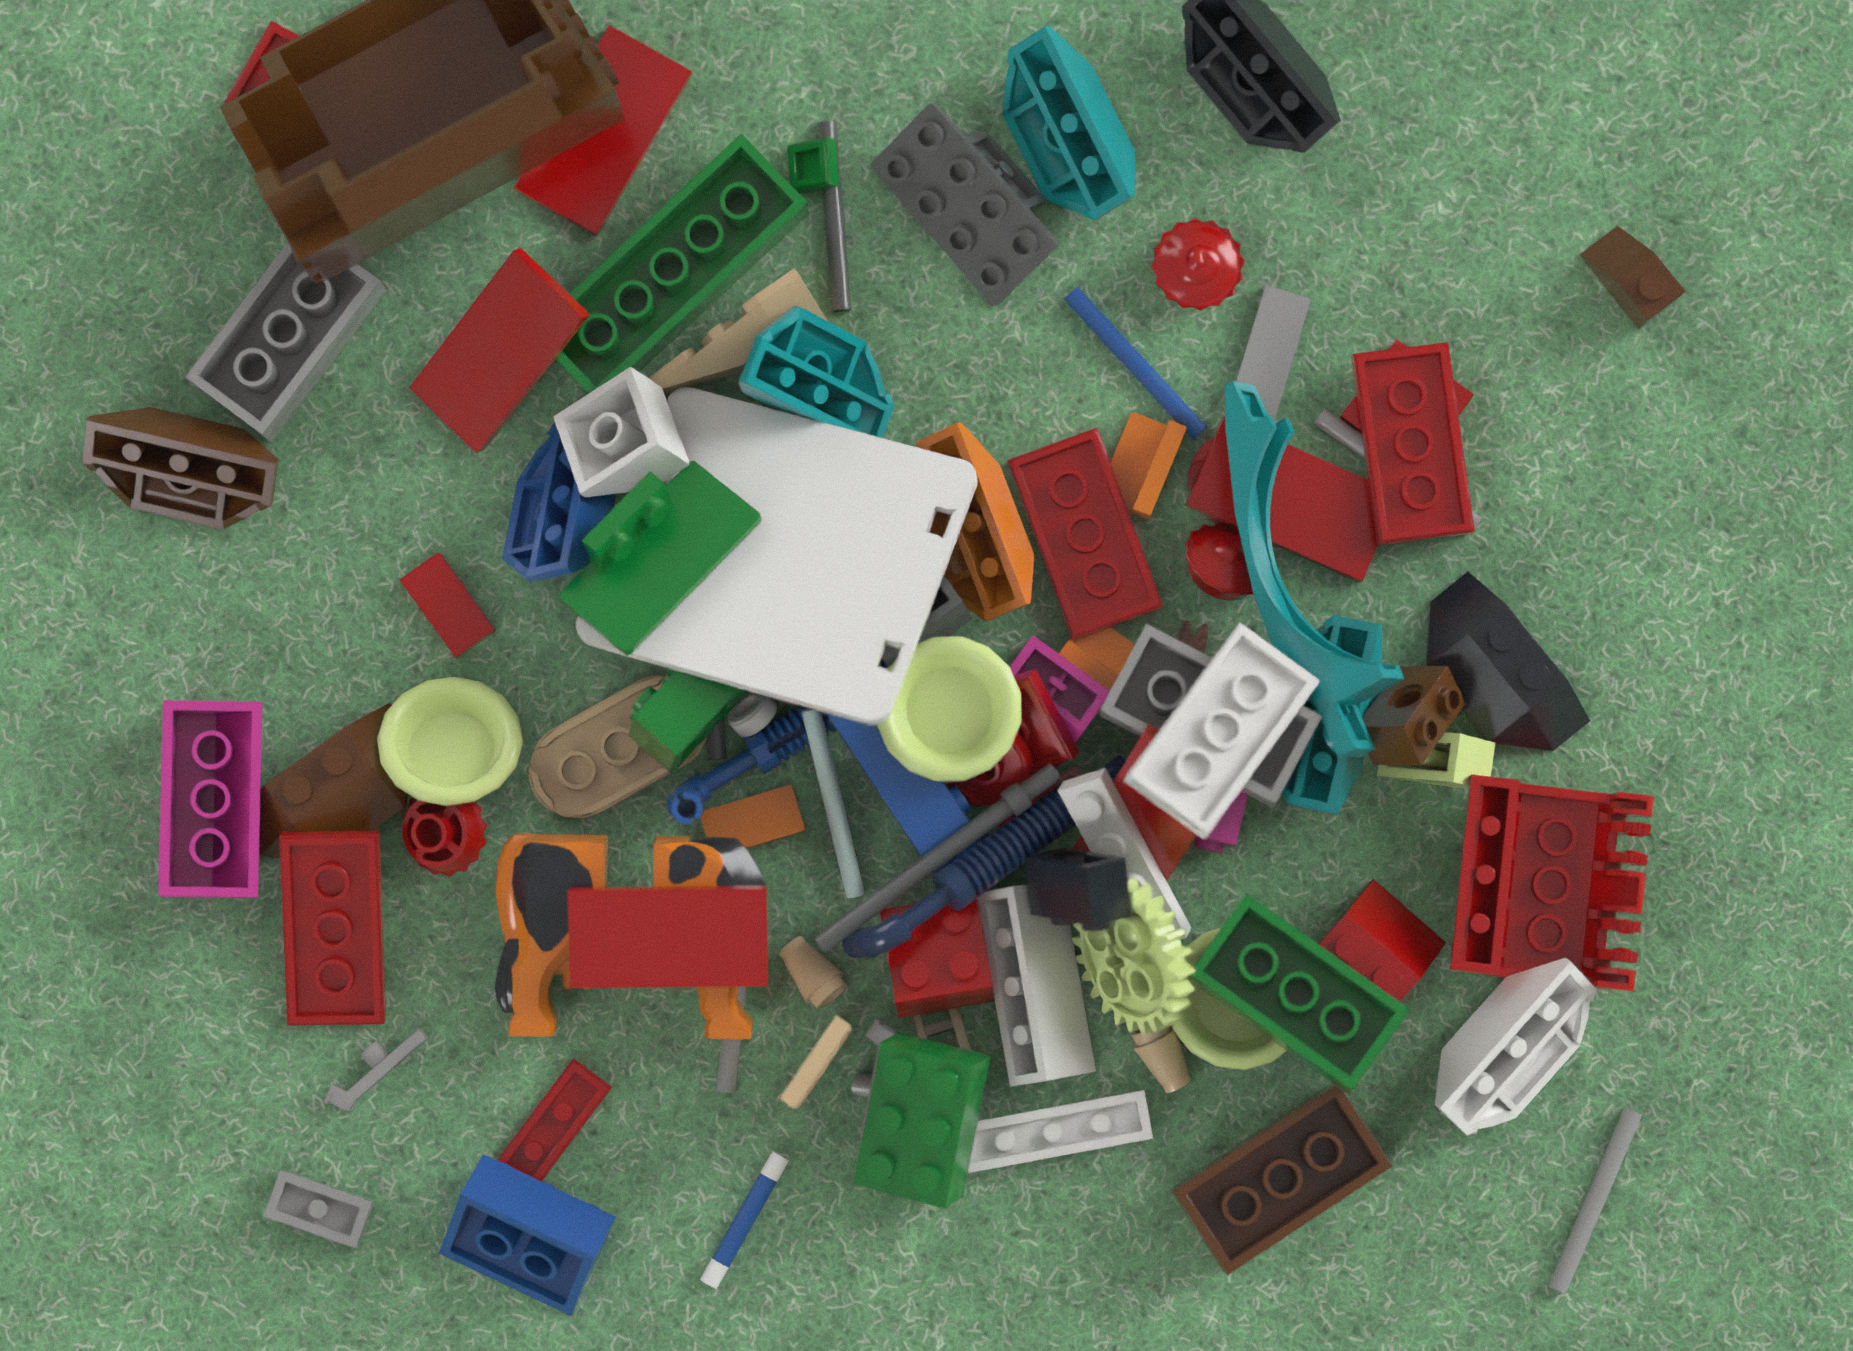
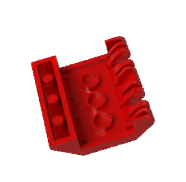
(1547, 880)

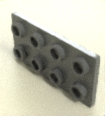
(968, 201)

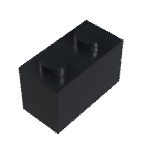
(1078, 888)

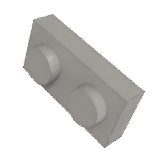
(318, 1208)

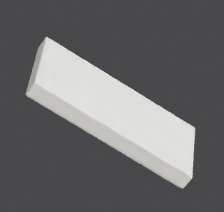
(1221, 730)

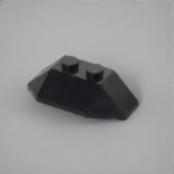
(1257, 74)
(1503, 674)

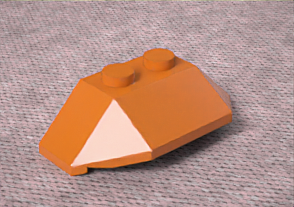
(992, 552)

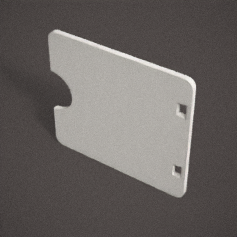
(826, 571)

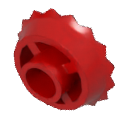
(1197, 264)
(1218, 562)
(443, 836)

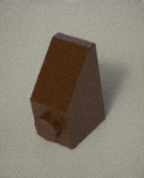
(1632, 276)

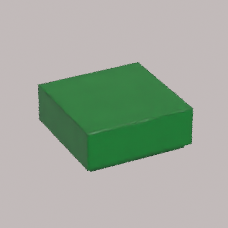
(813, 165)

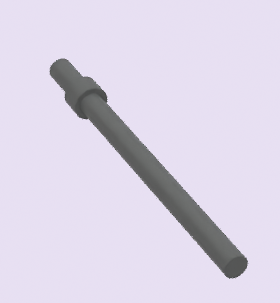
(1014, 800)

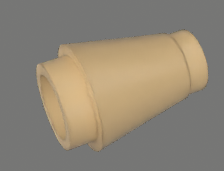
(813, 973)
(1163, 1057)

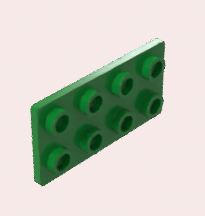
(656, 553)

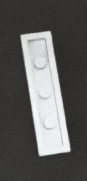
(1112, 831)
(1060, 1131)

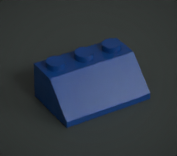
(526, 1234)

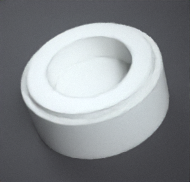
(752, 714)

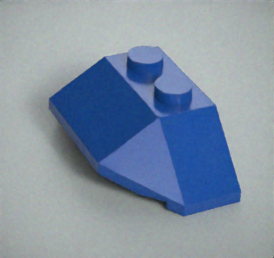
(551, 516)

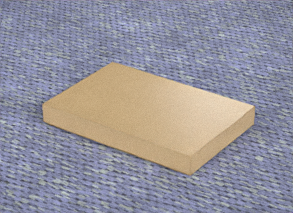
(817, 1062)

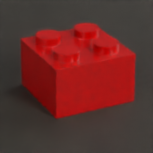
(941, 963)

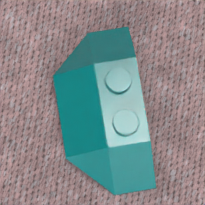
(1067, 126)
(817, 374)
(1321, 777)

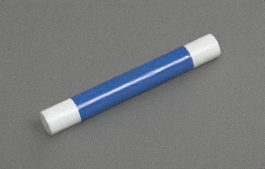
(744, 1220)

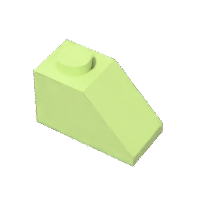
(1449, 762)

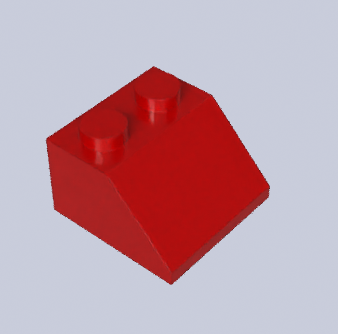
(1383, 941)

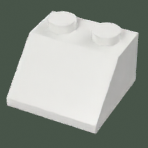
(620, 436)

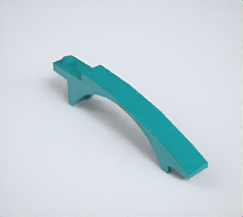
(1345, 680)

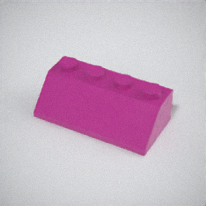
(210, 799)

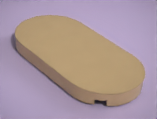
(595, 759)

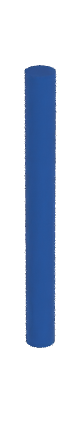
(1135, 362)

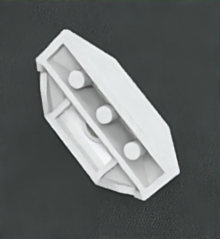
(1513, 1045)

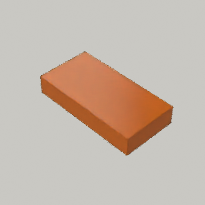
(756, 818)

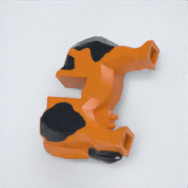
(533, 916)

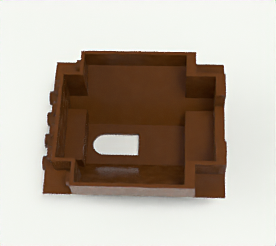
(414, 116)

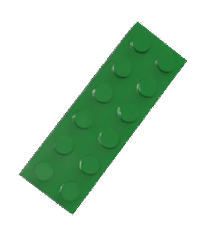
(679, 264)

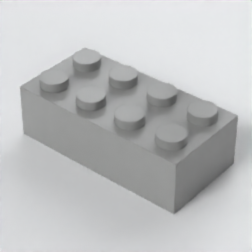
(283, 341)
(1157, 681)

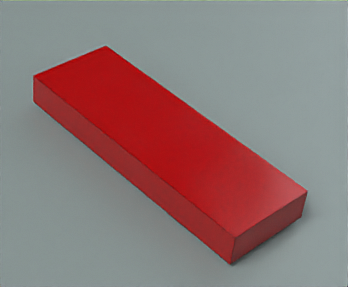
(555, 1121)

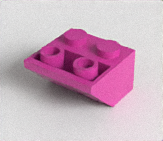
(1071, 690)

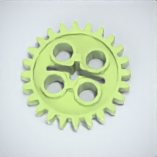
(1138, 964)

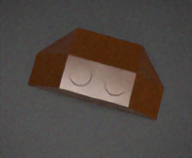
(181, 465)
(332, 788)

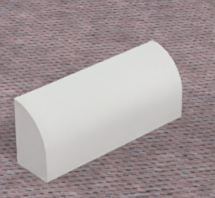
(1034, 990)

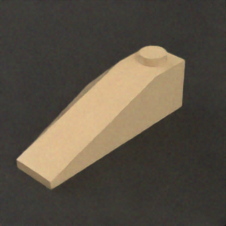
(730, 343)

